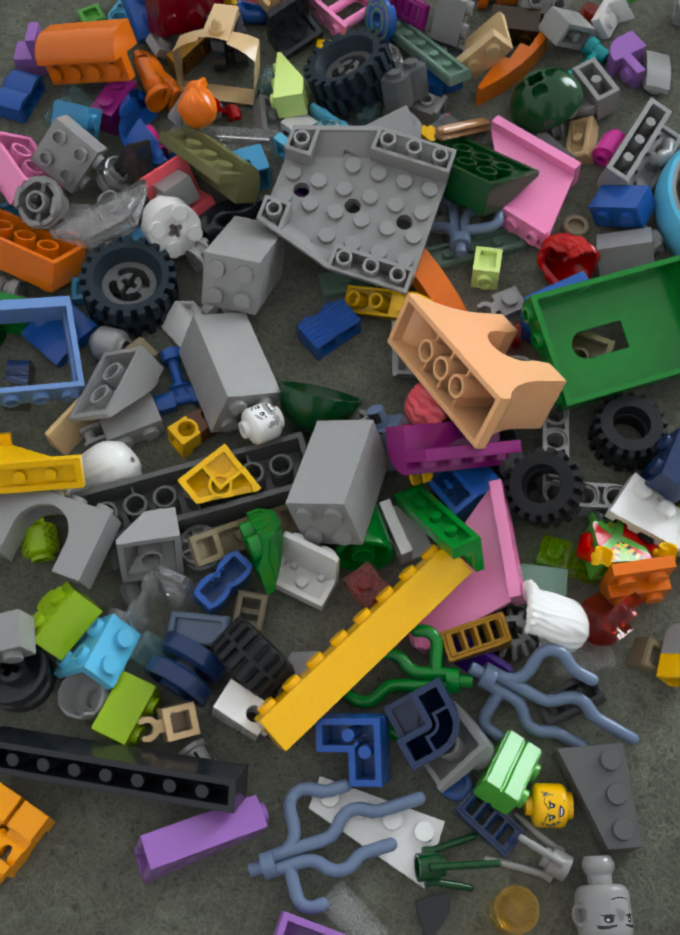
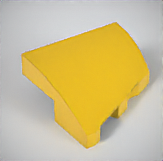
(218, 478)

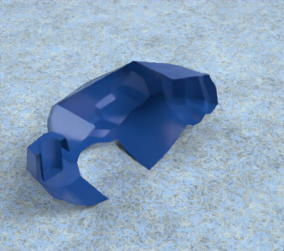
(132, 125)

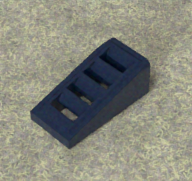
(482, 831)

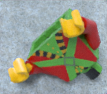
(612, 543)

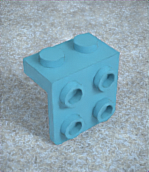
(100, 651)

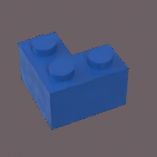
(366, 741)

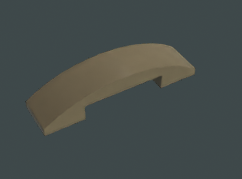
(224, 539)

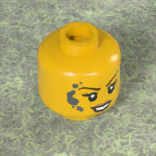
(549, 805)

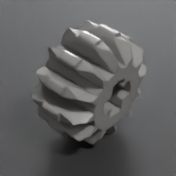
(522, 642)

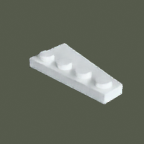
(408, 827)

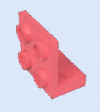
(200, 205)

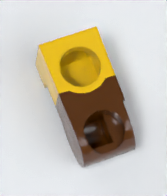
(189, 433)

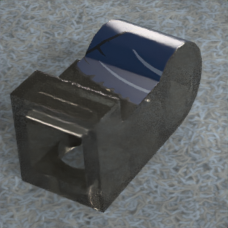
(19, 374)

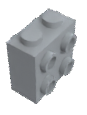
(69, 154)

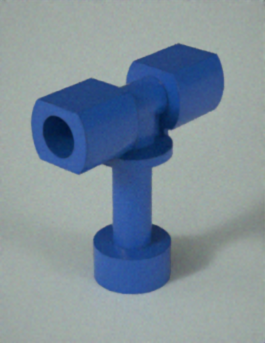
(181, 391)

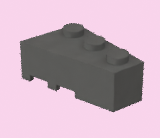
(603, 793)

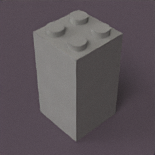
(242, 266)
(226, 368)
(338, 482)

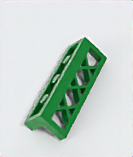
(441, 525)

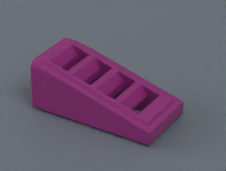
(408, 9)

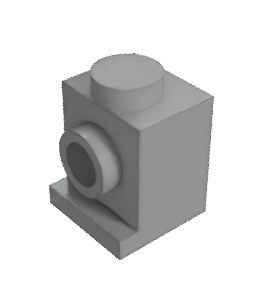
(429, 108)

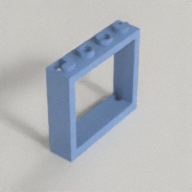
(44, 310)

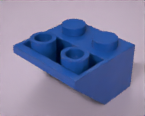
(461, 488)

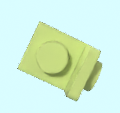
(486, 268)

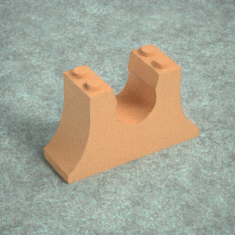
(466, 369)

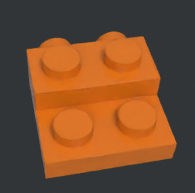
(645, 577)

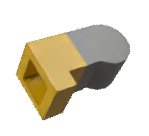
(669, 660)

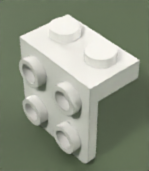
(307, 570)

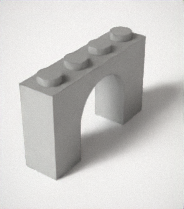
(88, 538)

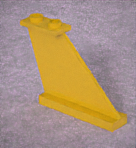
(32, 471)

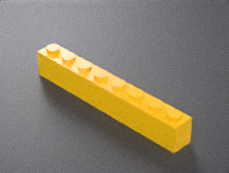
(360, 647)

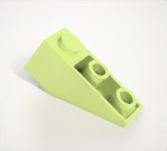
(289, 90)

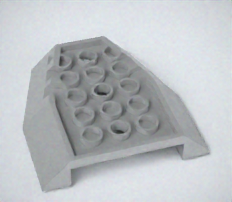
(367, 166)

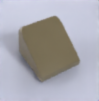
(645, 654)

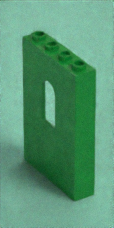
(648, 310)

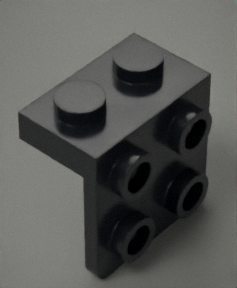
(292, 27)

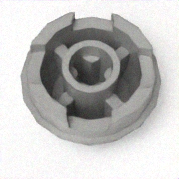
(41, 202)

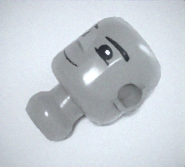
(601, 905)

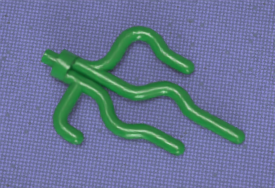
(450, 676)

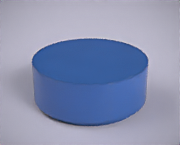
(459, 789)

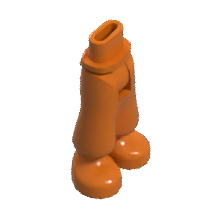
(159, 86)

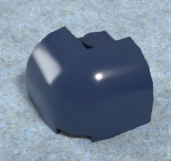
(424, 722)

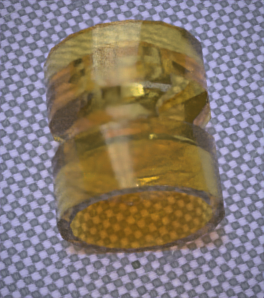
(514, 910)

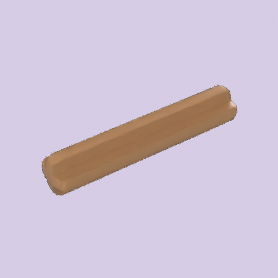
(462, 129)

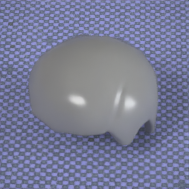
(81, 697)

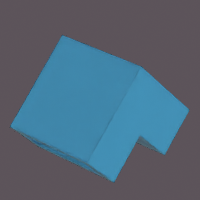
(256, 157)

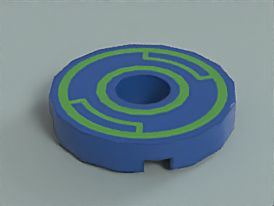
(381, 17)

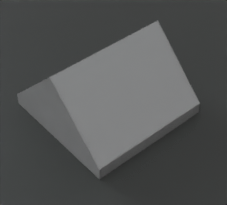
(624, 250)

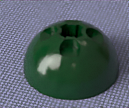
(545, 99)
(310, 403)

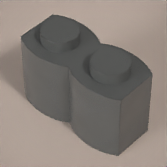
(405, 84)

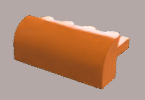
(86, 51)

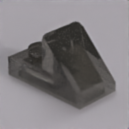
(135, 159)

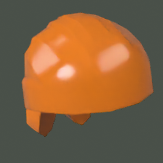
(197, 104)

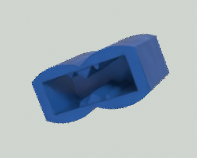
(20, 95)
(216, 588)

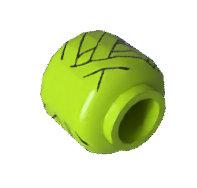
(40, 542)

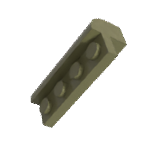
(214, 163)

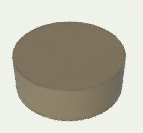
(575, 225)

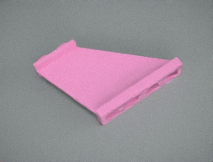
(538, 205)
(488, 589)

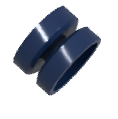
(185, 668)

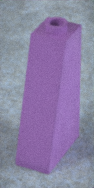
(198, 838)

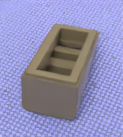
(261, 599)

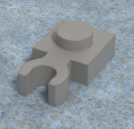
(506, 302)

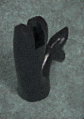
(220, 214)

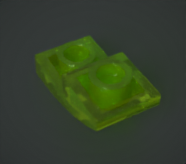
(562, 554)

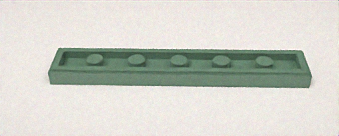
(436, 58)

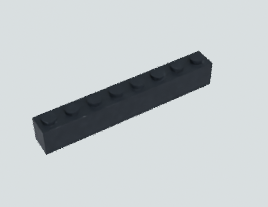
(123, 769)

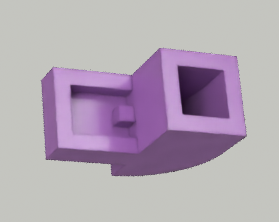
(25, 51)
(626, 59)

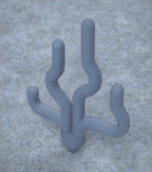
(461, 231)
(509, 686)
(290, 855)

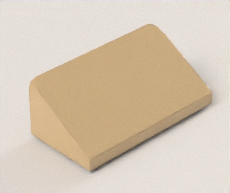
(582, 139)
(65, 434)

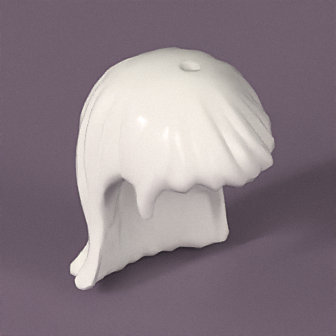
(106, 464)
(555, 618)

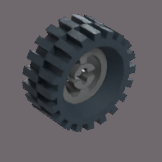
(349, 70)
(122, 271)

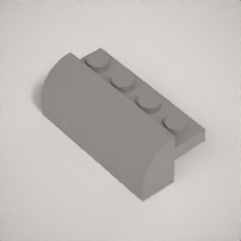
(631, 159)

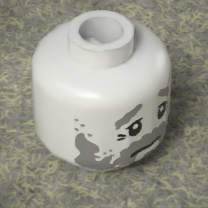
(261, 423)

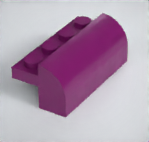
(441, 448)

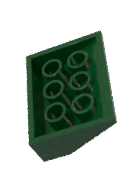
(484, 177)

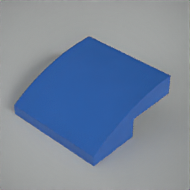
(50, 338)

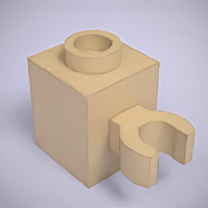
(173, 722)

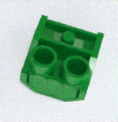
(264, 545)

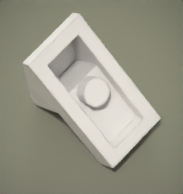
(609, 15)

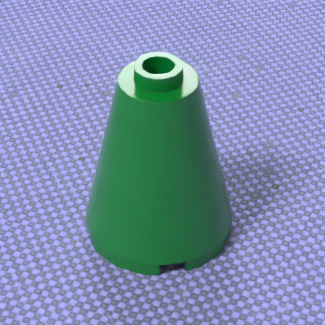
(376, 548)

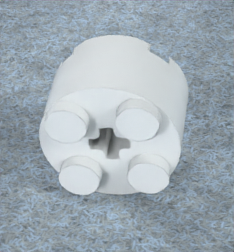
(185, 226)

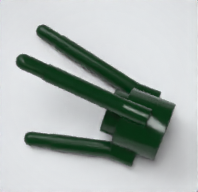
(431, 866)

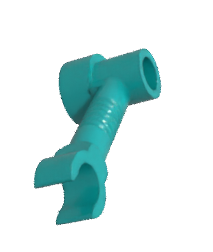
(593, 48)

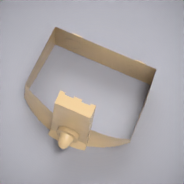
(221, 26)

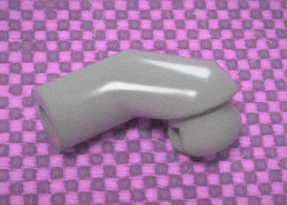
(663, 156)

